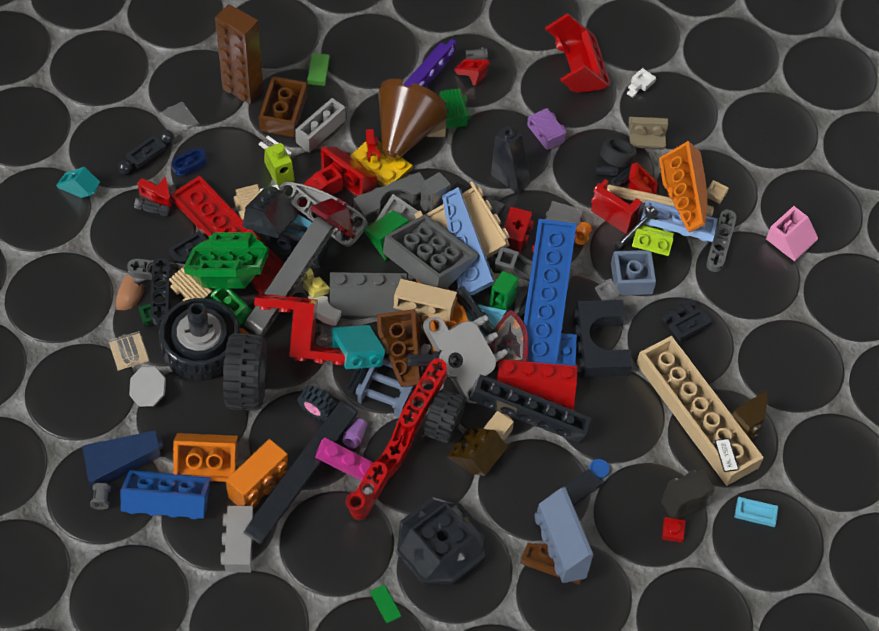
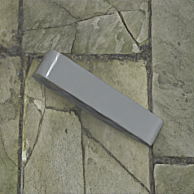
(316, 196)

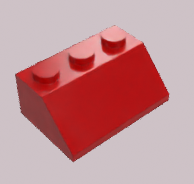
(354, 176)

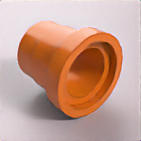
(582, 233)

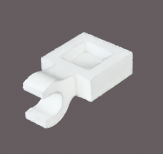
(640, 80)

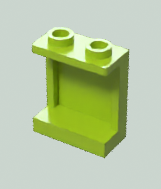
(653, 240)

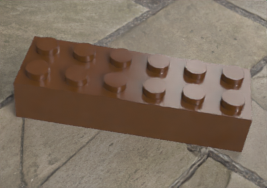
(239, 53)

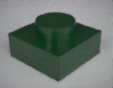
(145, 314)

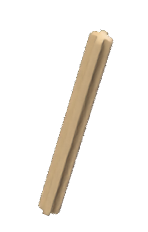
(631, 194)

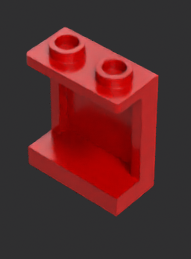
(615, 209)

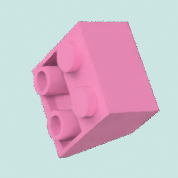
(792, 233)

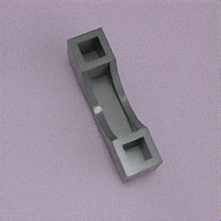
(406, 189)
(515, 263)

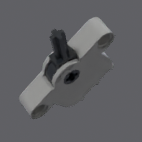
(465, 344)

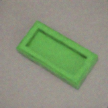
(318, 69)

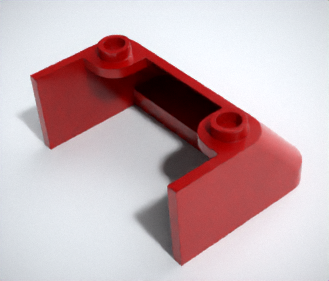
(583, 55)

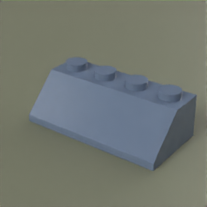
(564, 536)

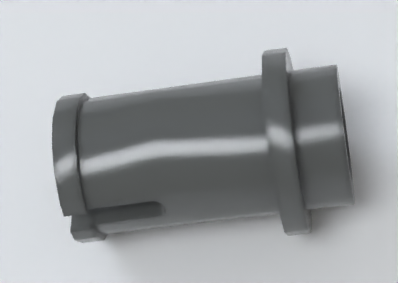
(477, 54)

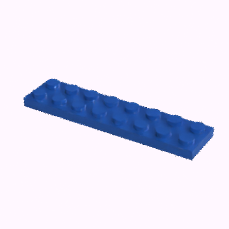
(548, 289)

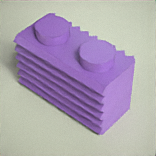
(547, 128)

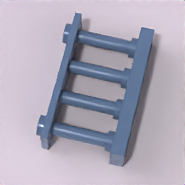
(397, 403)

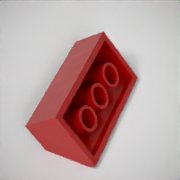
(543, 380)

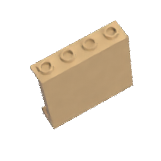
(485, 223)

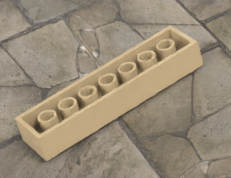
(697, 407)

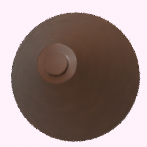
(407, 115)

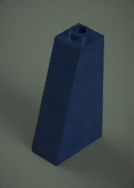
(115, 457)

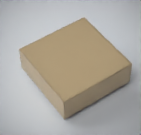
(716, 191)

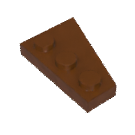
(537, 557)

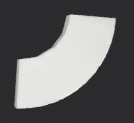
(326, 312)

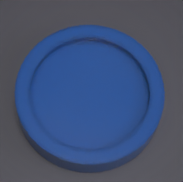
(599, 468)

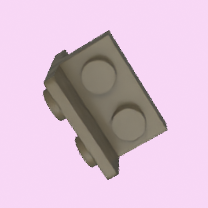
(648, 132)

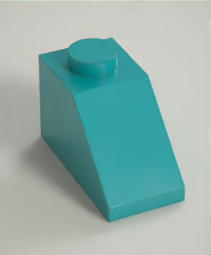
(79, 182)

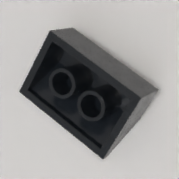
(269, 212)
(288, 241)

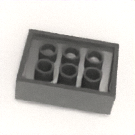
(428, 252)

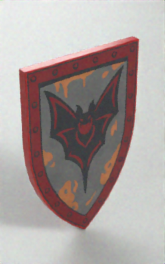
(512, 337)

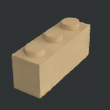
(425, 299)

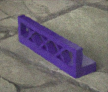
(433, 64)

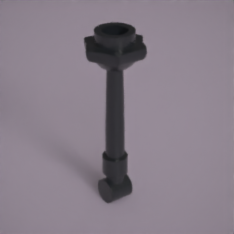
(651, 213)

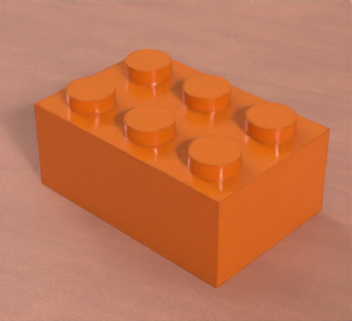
(257, 475)

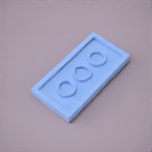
(670, 220)

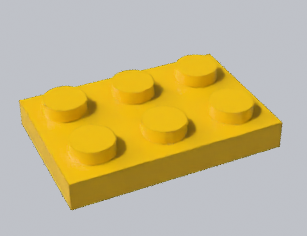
(385, 169)

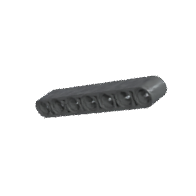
(292, 272)

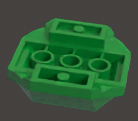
(226, 260)

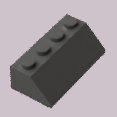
(364, 293)

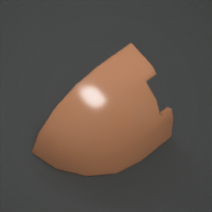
(129, 294)

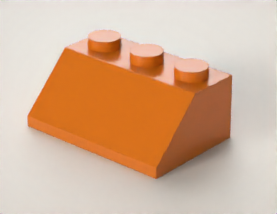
(205, 455)

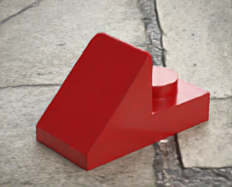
(474, 68)
(642, 180)
(157, 193)

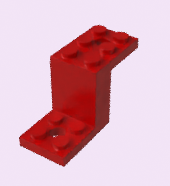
(302, 327)

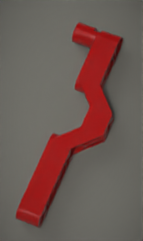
(401, 441)

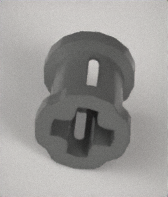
(100, 496)

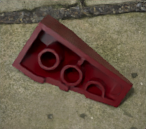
(336, 214)

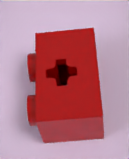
(517, 225)

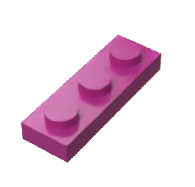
(343, 459)

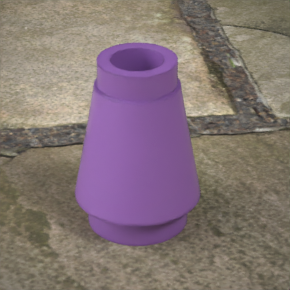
(354, 435)

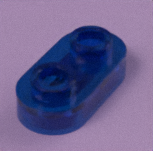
(188, 161)

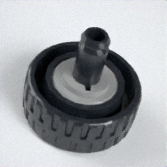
(196, 337)

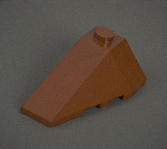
(401, 336)

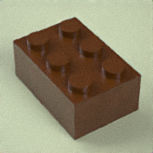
(283, 106)

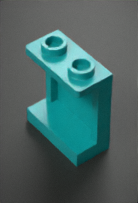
(359, 346)

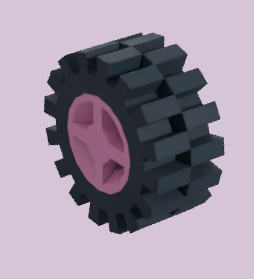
(316, 402)

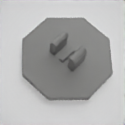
(147, 386)

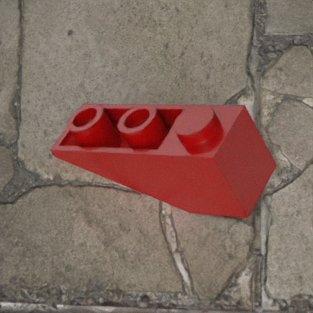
(326, 180)

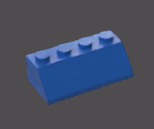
(165, 494)

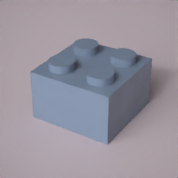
(633, 272)

